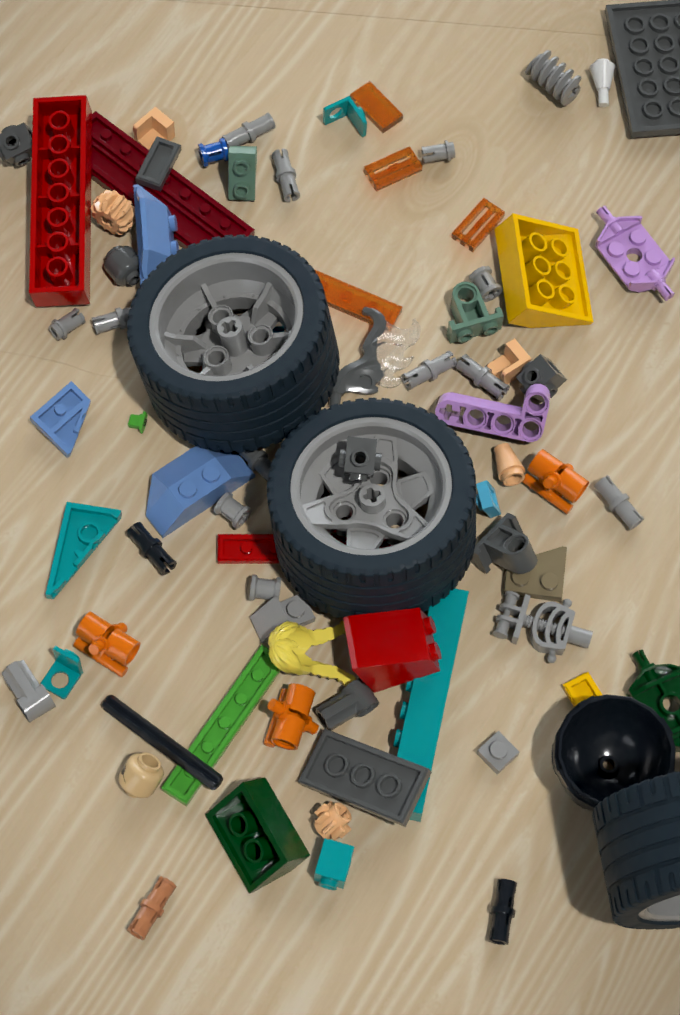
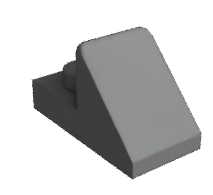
(276, 612)

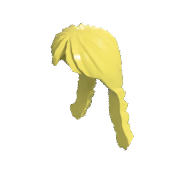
(288, 649)

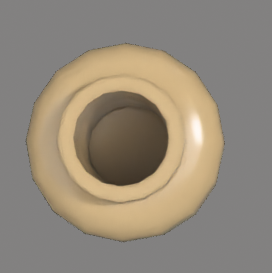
(141, 775)

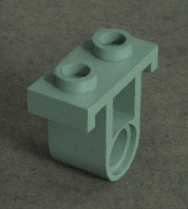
(242, 172)
(472, 316)

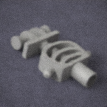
(569, 633)

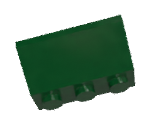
(257, 834)

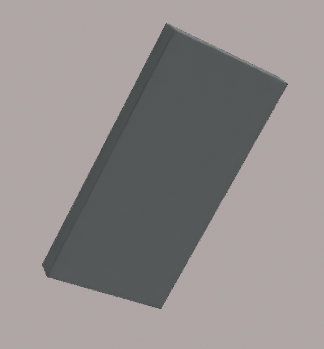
(365, 777)

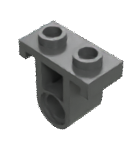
(506, 547)

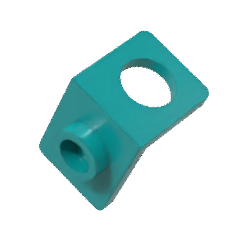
(349, 109)
(67, 663)

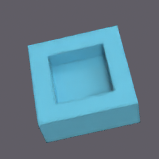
(487, 499)

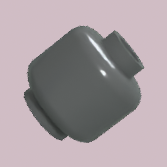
(123, 265)

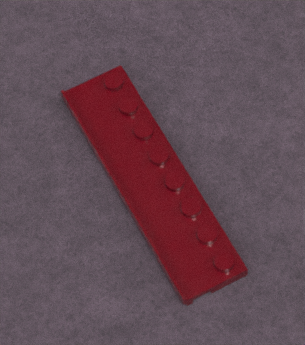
(115, 165)

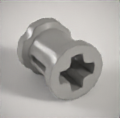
(485, 283)
(232, 510)
(264, 588)

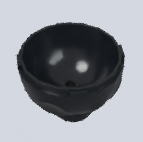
(613, 732)

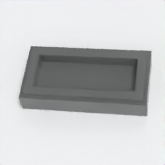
(158, 164)

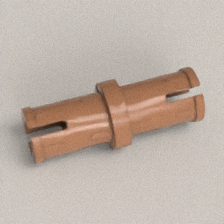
(151, 908)

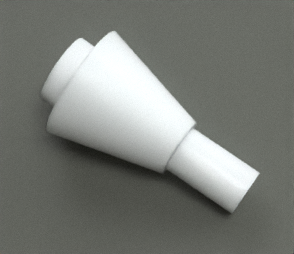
(602, 74)

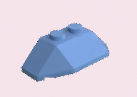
(154, 231)
(192, 486)

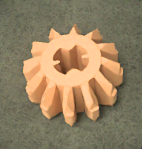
(113, 212)

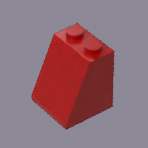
(392, 647)

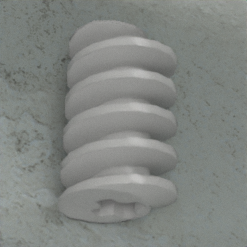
(554, 78)

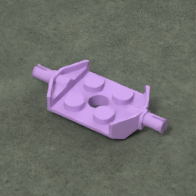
(628, 236)

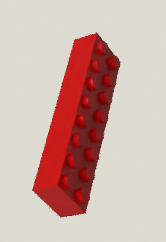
(61, 201)

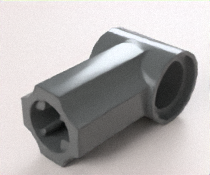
(354, 700)

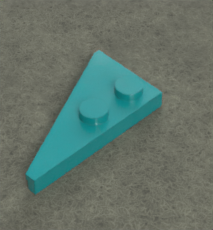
(79, 536)

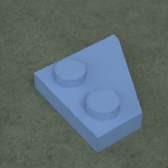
(63, 417)

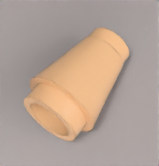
(508, 465)

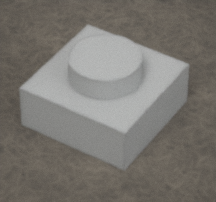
(497, 752)

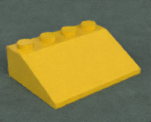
(542, 273)

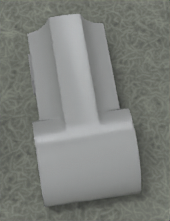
(30, 695)

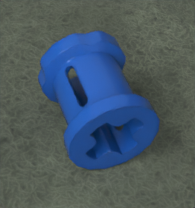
(213, 152)

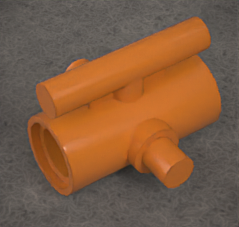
(555, 481)
(106, 643)
(290, 717)

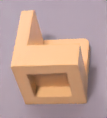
(153, 125)
(510, 364)

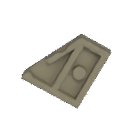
(544, 580)

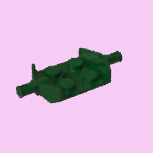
(655, 685)

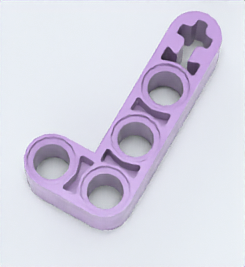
(492, 410)

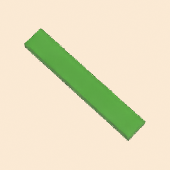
(224, 723)

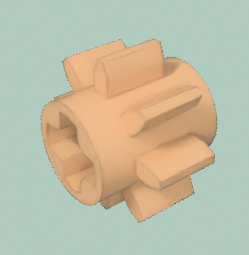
(332, 820)

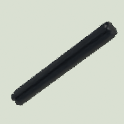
(162, 742)

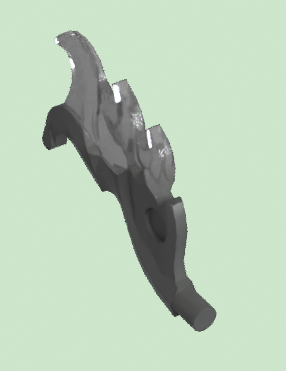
(381, 358)

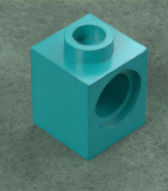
(333, 864)

